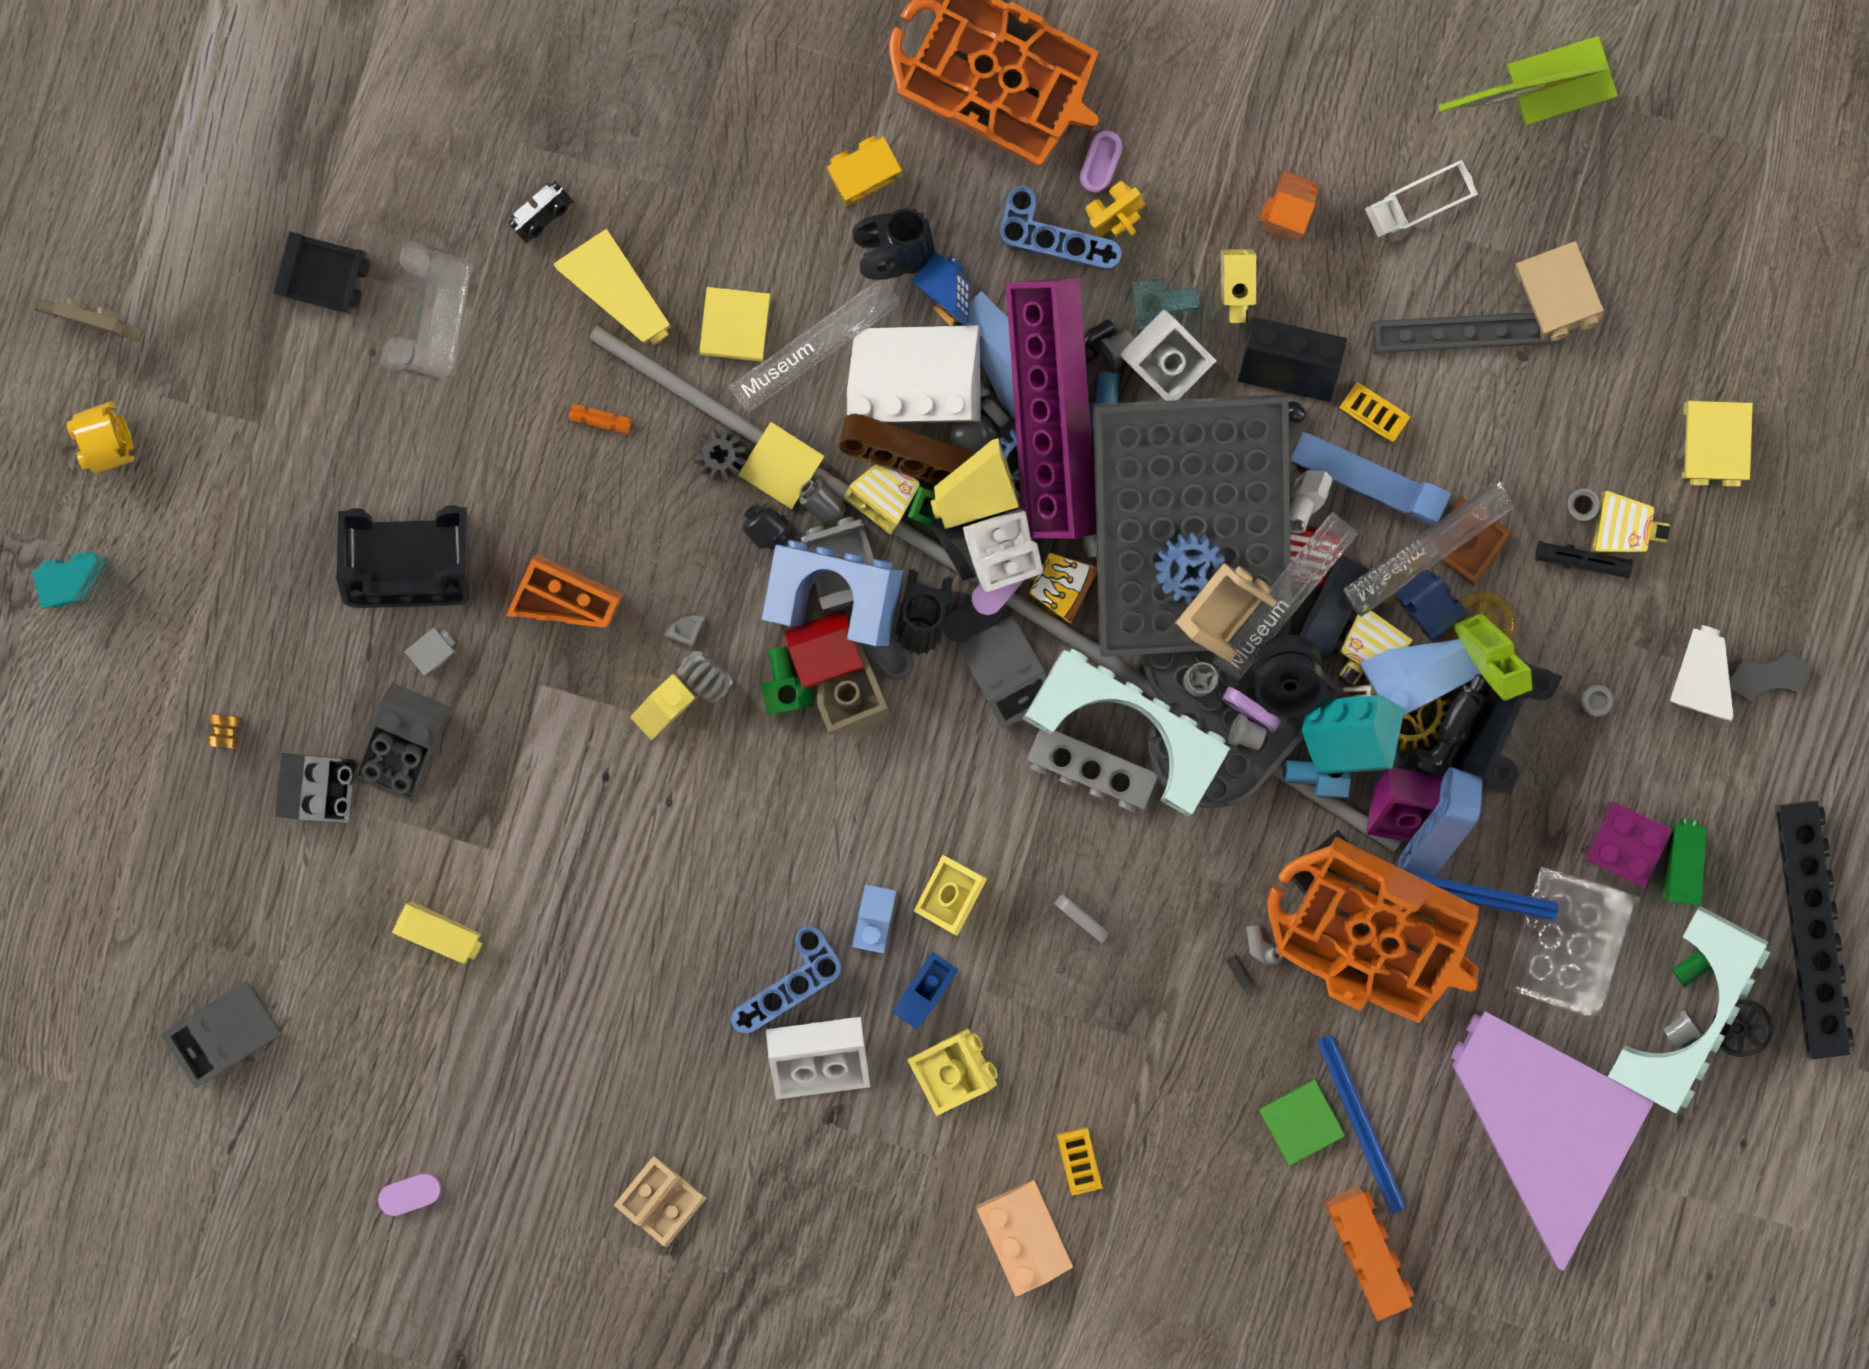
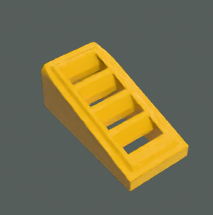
(1402, 417)
(1073, 1135)

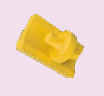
(1119, 215)

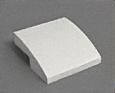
(1003, 550)

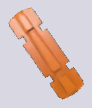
(600, 419)

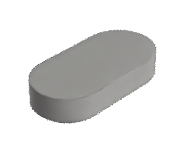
(1082, 918)

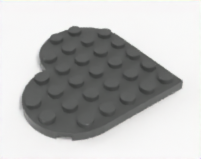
(1243, 768)

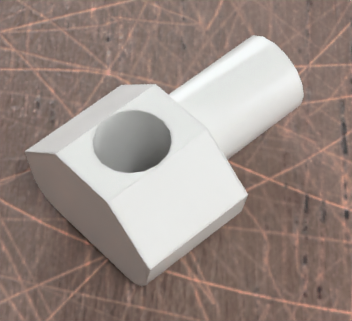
(1307, 497)

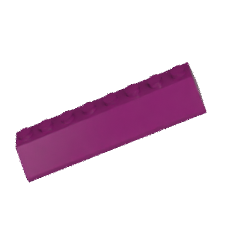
(1051, 407)

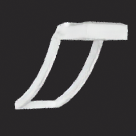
(1388, 215)

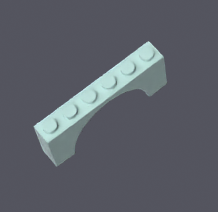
(1191, 753)
(1669, 1075)

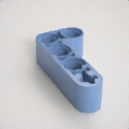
(1061, 236)
(1446, 825)
(783, 986)

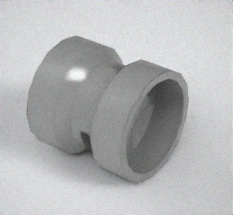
(1204, 675)

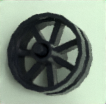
(1745, 1028)

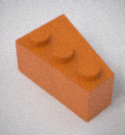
(1290, 208)
(563, 595)

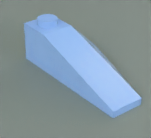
(994, 347)
(1419, 672)

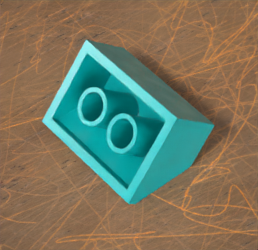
(1353, 734)

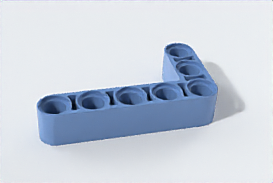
(1413, 499)

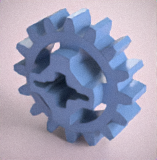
(1180, 576)

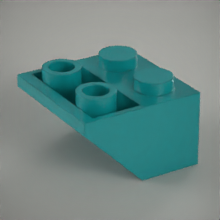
(67, 582)

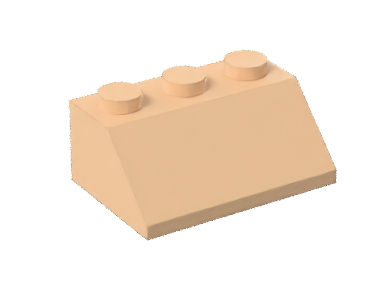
(1024, 1237)

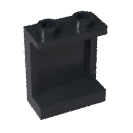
(321, 273)

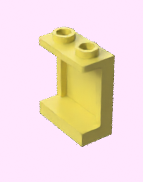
(1717, 442)

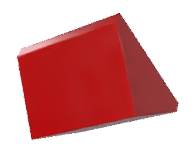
(822, 649)

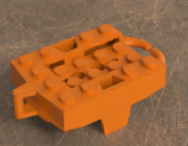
(1046, 62)
(1328, 941)

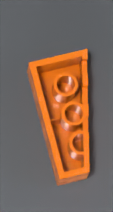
(1368, 1252)

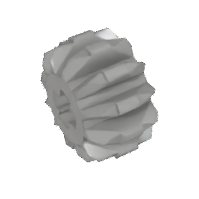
(704, 676)

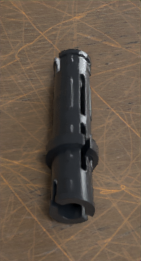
(1582, 559)

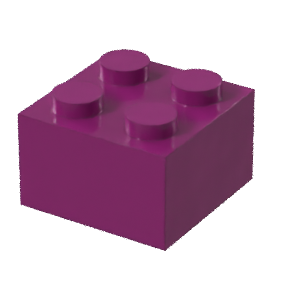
(1627, 844)

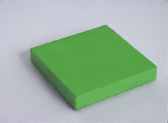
(1301, 1122)

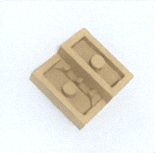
(660, 1201)

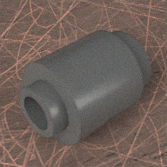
(822, 501)

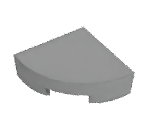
(686, 629)

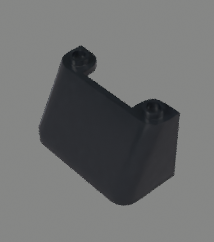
(403, 560)
(1482, 751)

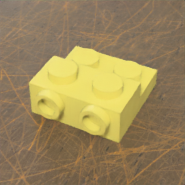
(953, 1071)

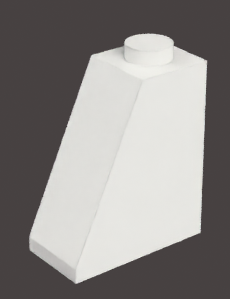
(1704, 676)

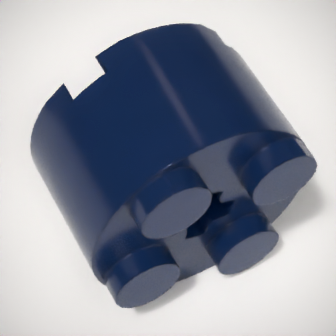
(1430, 604)

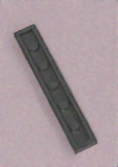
(1457, 333)

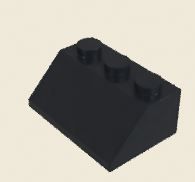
(1292, 359)
(1331, 607)

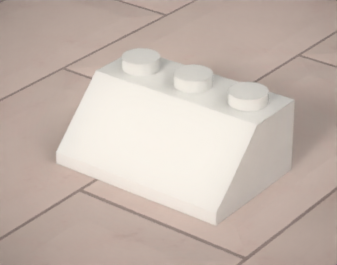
(817, 1058)

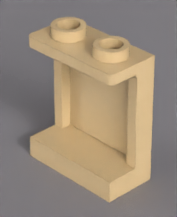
(1560, 291)
(1223, 609)

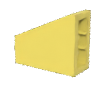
(976, 488)
(663, 706)
(437, 933)

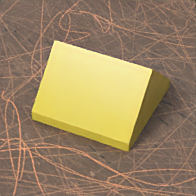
(950, 895)

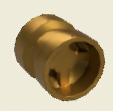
(224, 729)

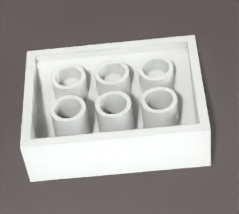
(916, 374)

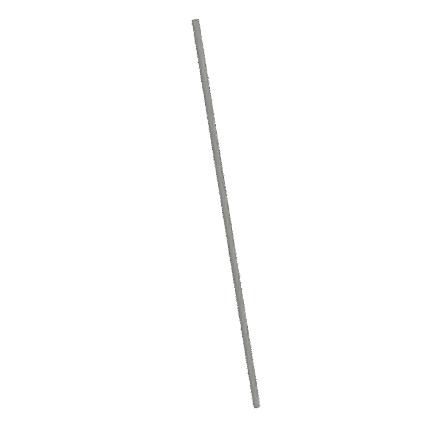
(938, 552)

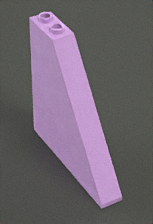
(1551, 1124)

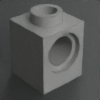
(431, 650)

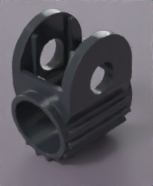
(893, 237)
(916, 638)

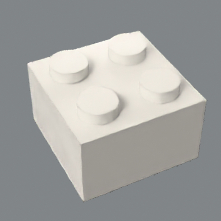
(1167, 357)

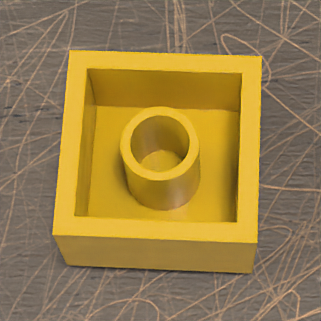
(864, 170)

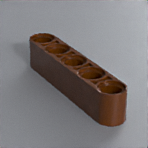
(900, 449)

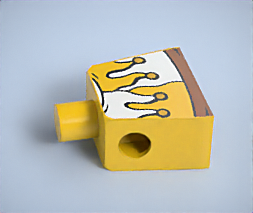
(1062, 585)

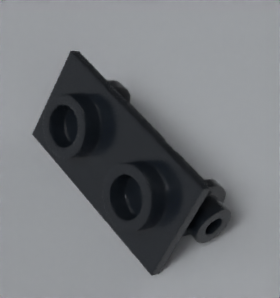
(551, 203)

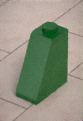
(1684, 863)

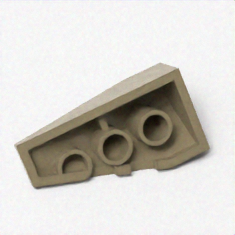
(853, 700)

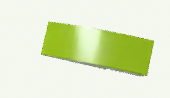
(1494, 656)

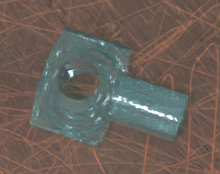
(1171, 300)

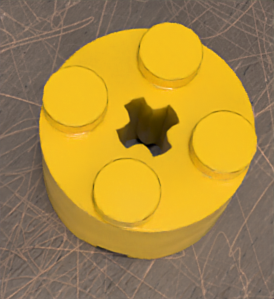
(101, 438)

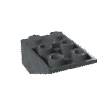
(1004, 669)
(402, 741)
(221, 1034)

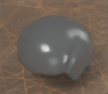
(972, 435)

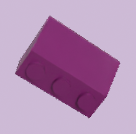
(1402, 803)

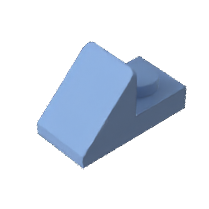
(874, 918)

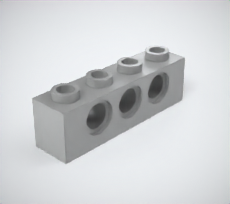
(1140, 779)

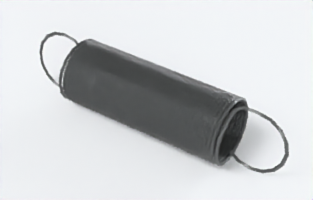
(1239, 971)

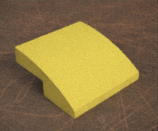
(734, 324)
(781, 465)

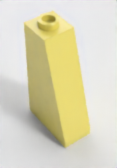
(612, 283)

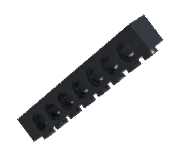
(1840, 1038)

